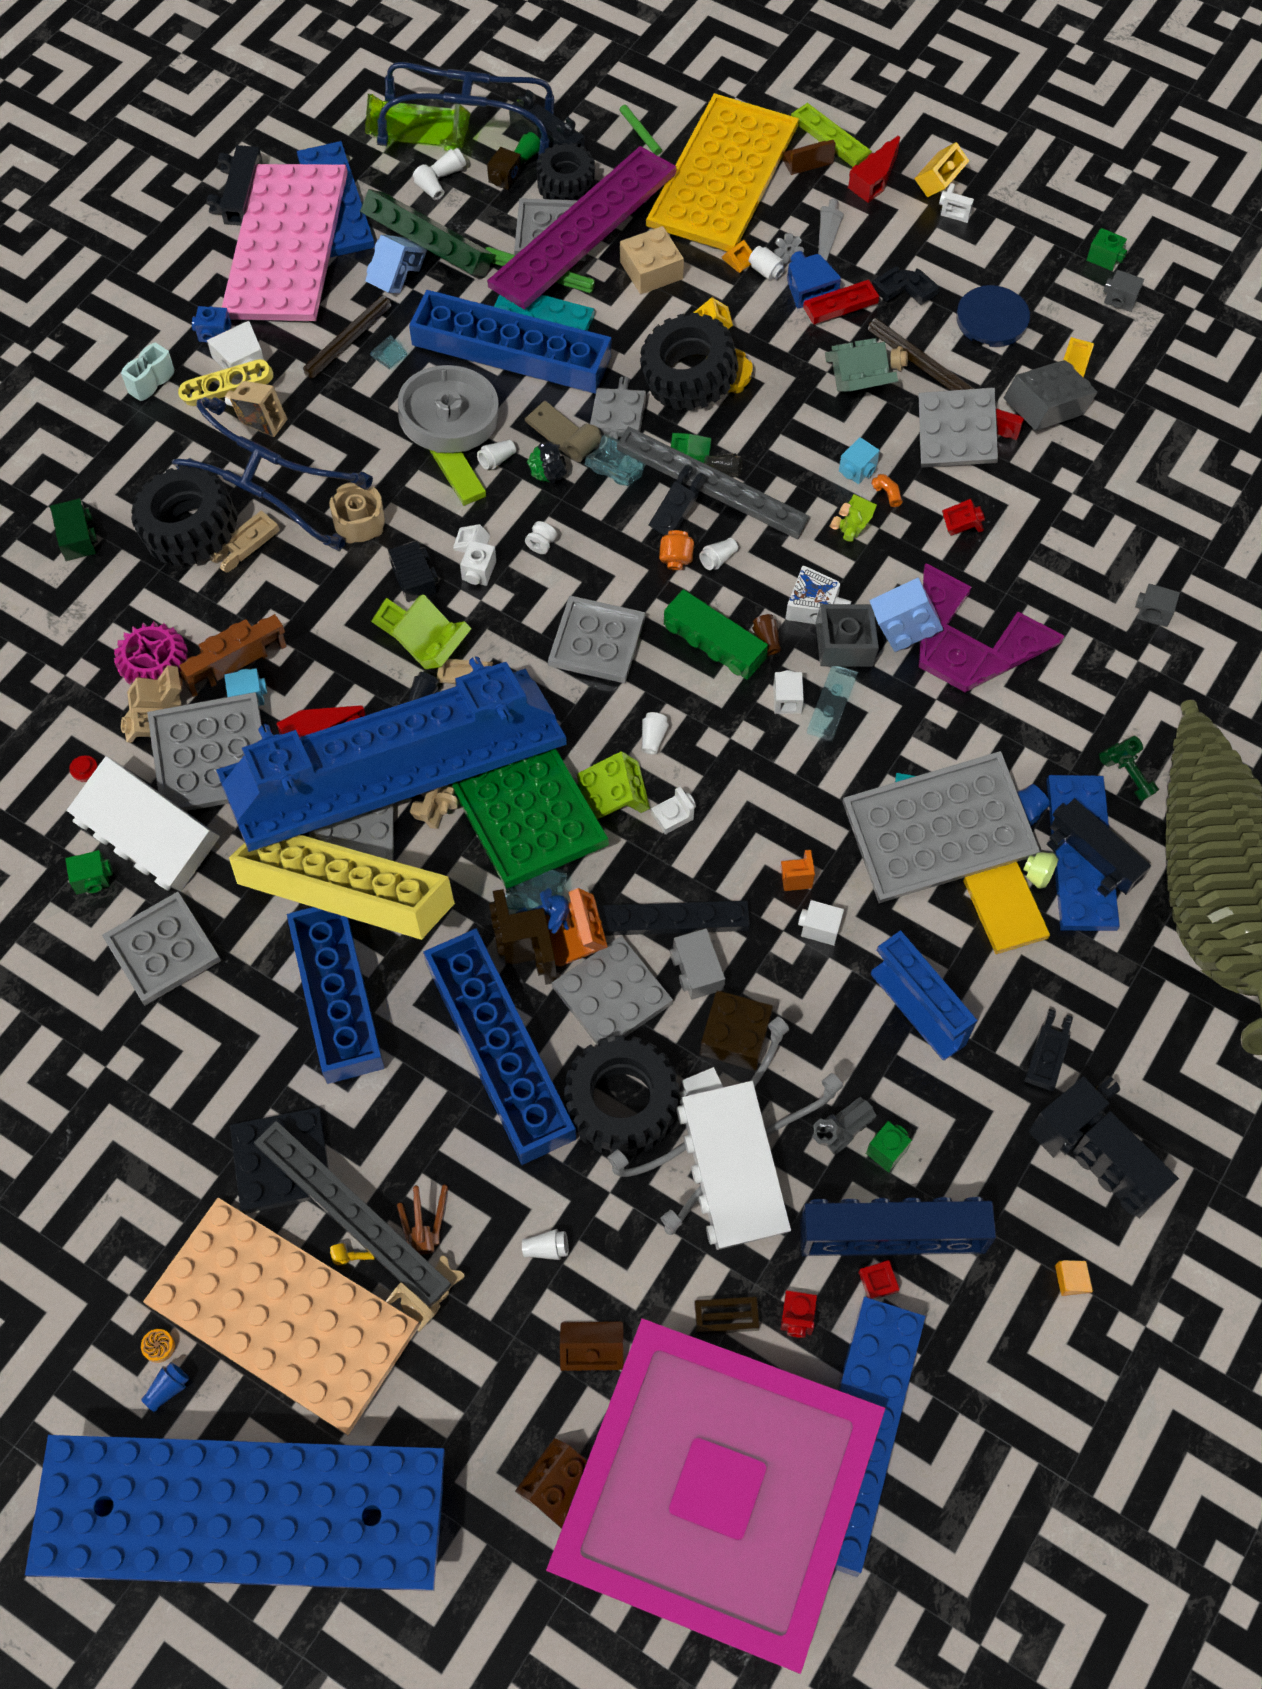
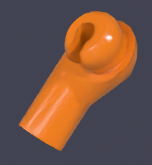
(890, 487)

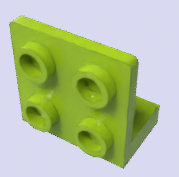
(428, 633)
(613, 785)

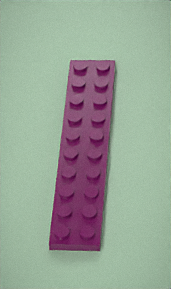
(581, 227)

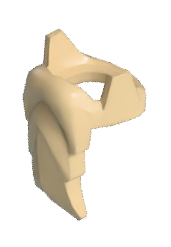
(414, 1306)

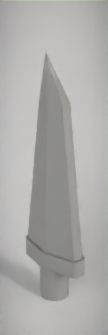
(829, 226)

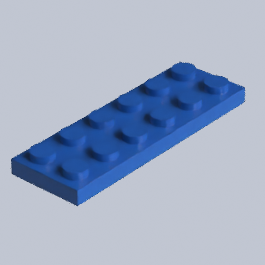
(352, 227)
(1077, 880)

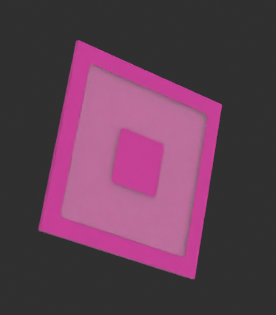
(718, 1494)

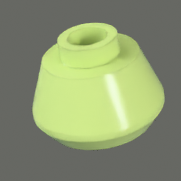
(1041, 868)

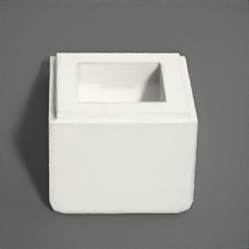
(473, 533)

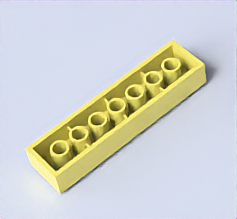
(347, 883)

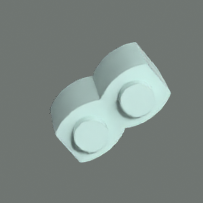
(148, 371)

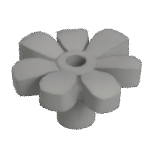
(788, 247)

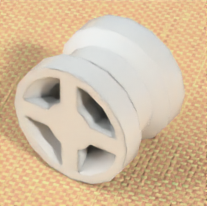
(541, 537)

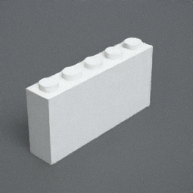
(142, 825)
(733, 1165)

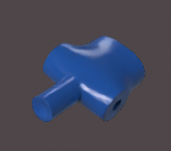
(1033, 802)

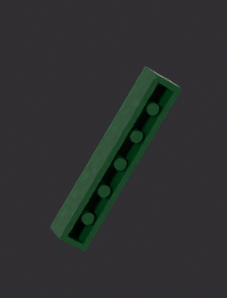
(427, 233)

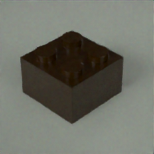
(736, 1030)

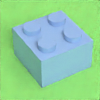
(906, 615)

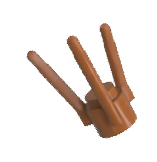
(421, 1238)

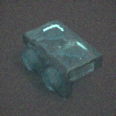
(613, 463)
(528, 892)

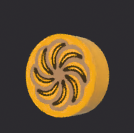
(157, 1345)

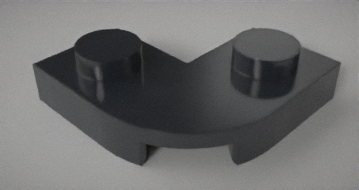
(915, 283)

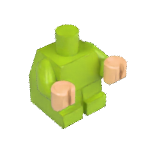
(857, 515)

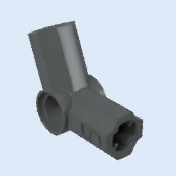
(840, 1129)

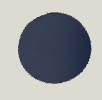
(993, 315)

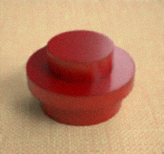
(83, 768)

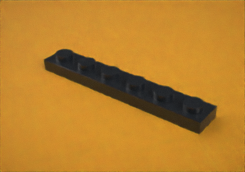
(674, 917)

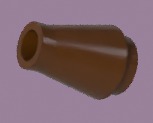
(766, 629)

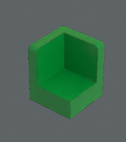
(691, 445)

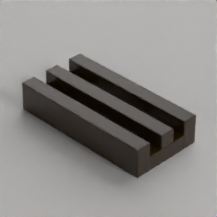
(725, 1303)

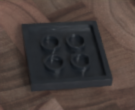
(258, 1178)

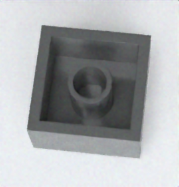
(846, 635)

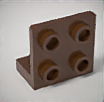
(553, 1481)

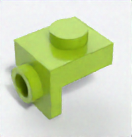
(388, 616)

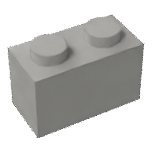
(698, 964)

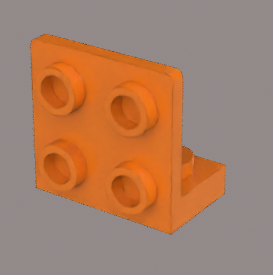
(585, 931)

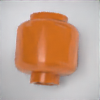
(676, 549)

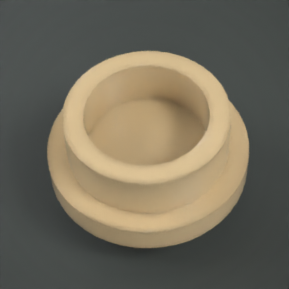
(899, 358)

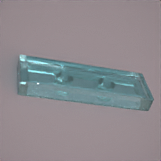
(832, 703)

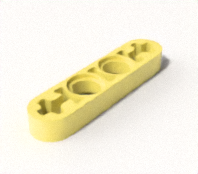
(225, 378)

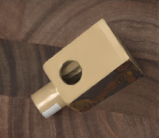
(257, 407)

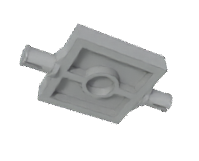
(618, 409)

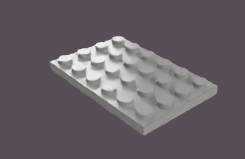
(940, 826)

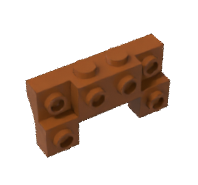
(231, 651)

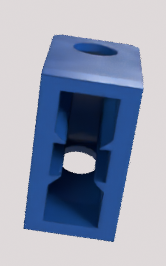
(810, 277)

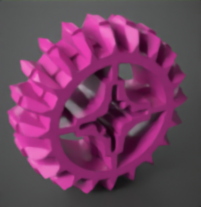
(160, 642)

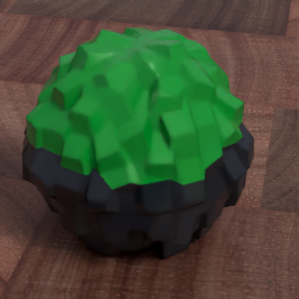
(547, 463)

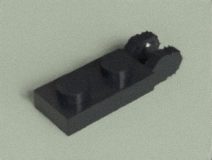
(677, 502)
(1049, 1053)

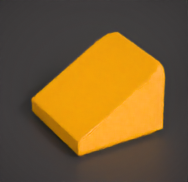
(738, 256)
(1073, 1277)

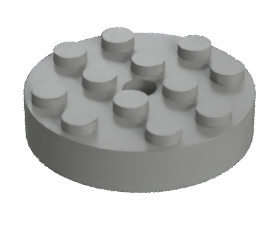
(426, 404)

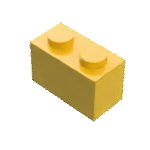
(941, 169)

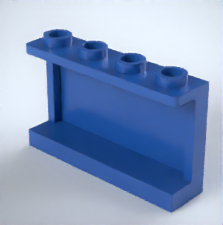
(923, 996)

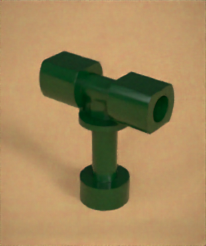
(1124, 755)

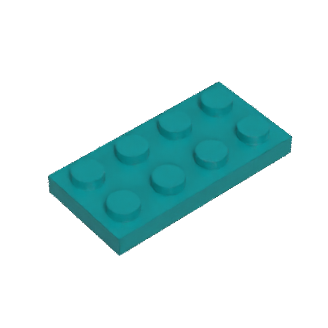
(553, 310)

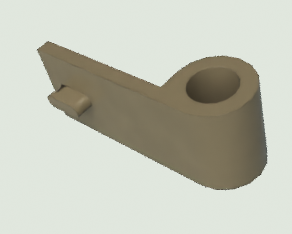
(556, 428)

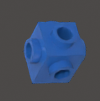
(210, 322)

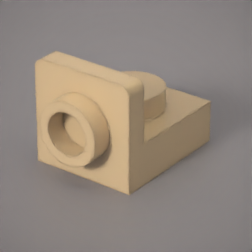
(136, 723)

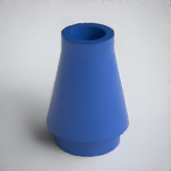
(165, 1386)

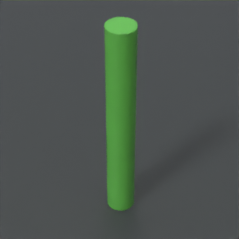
(640, 129)

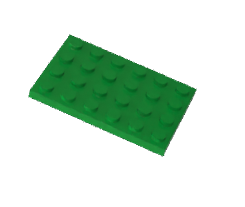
(530, 817)

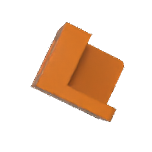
(798, 873)

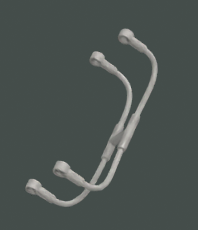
(672, 1221)

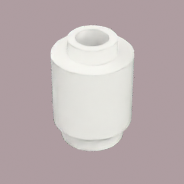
(766, 263)

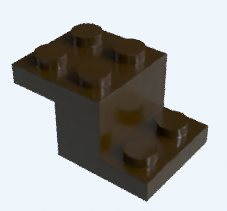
(522, 936)

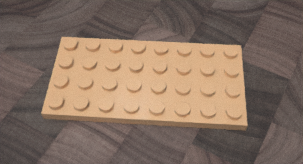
(282, 1315)

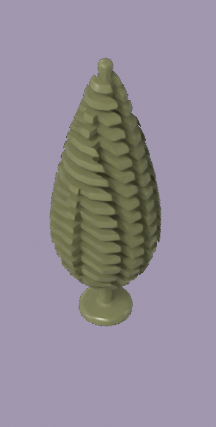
(1216, 859)

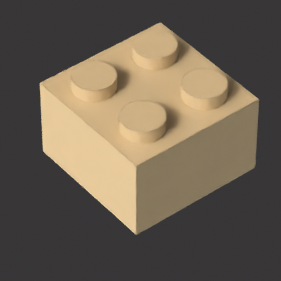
(651, 260)

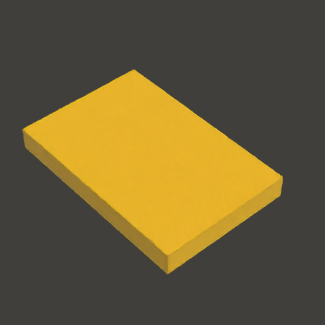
(1006, 908)

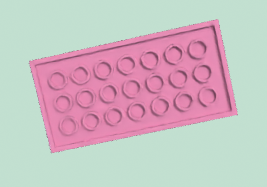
(285, 242)

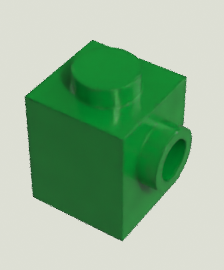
(1107, 249)
(88, 872)
(889, 1146)

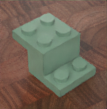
(860, 365)

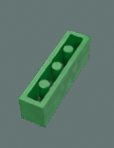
(715, 634)

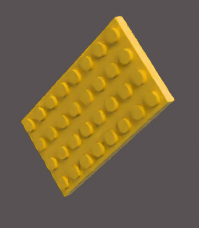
(723, 172)

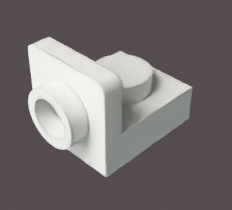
(955, 205)
(674, 811)

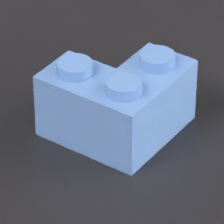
(392, 261)

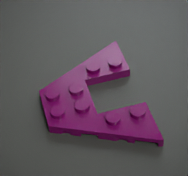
(961, 658)

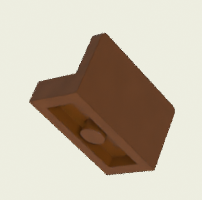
(809, 157)
(591, 1346)

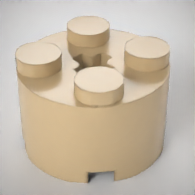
(357, 513)

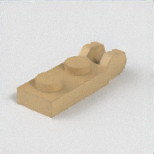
(245, 541)

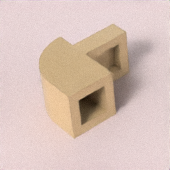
(157, 693)

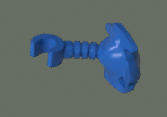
(556, 908)

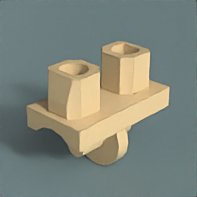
(434, 805)

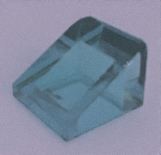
(388, 352)

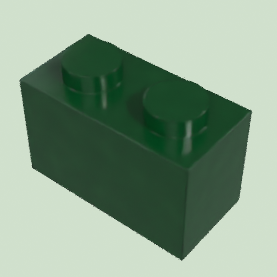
(73, 529)

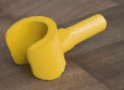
(341, 1256)

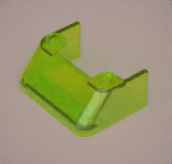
(419, 123)

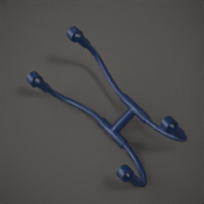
(464, 98)
(245, 482)

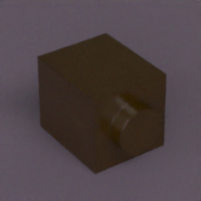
(504, 168)

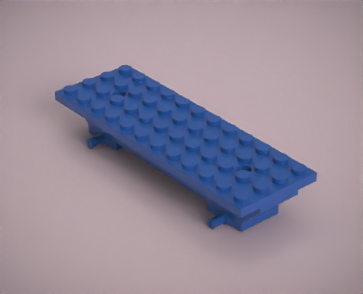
(314, 780)
(238, 1513)

